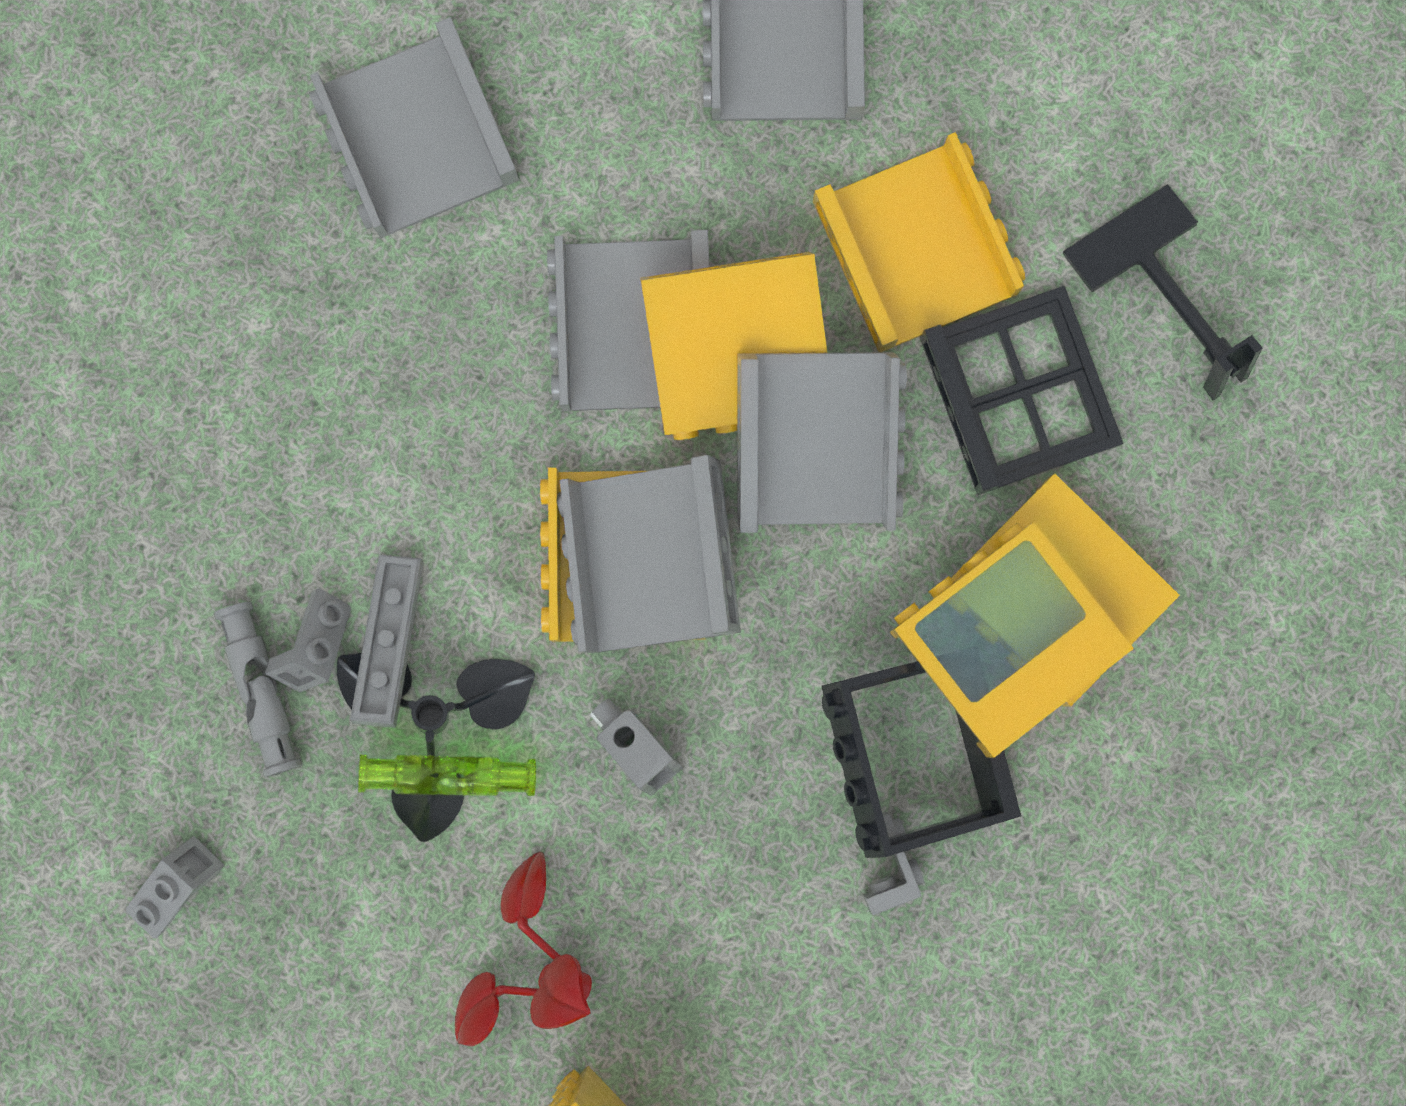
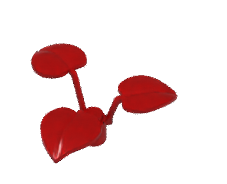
(561, 984)

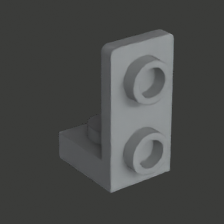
(315, 646)
(172, 885)
(887, 892)

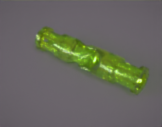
(412, 775)

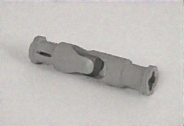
(264, 710)

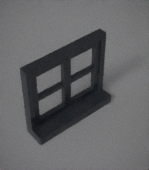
(964, 410)

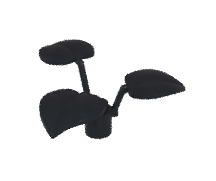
(495, 698)

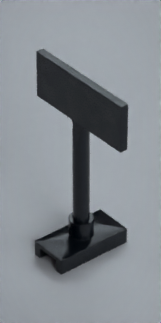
(1133, 241)

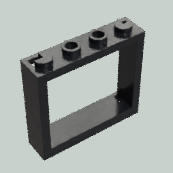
(989, 774)

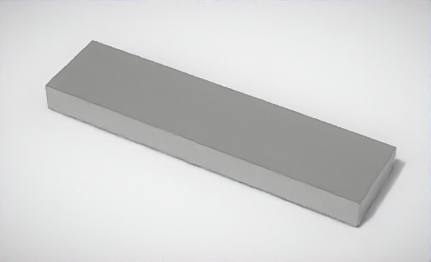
(387, 641)

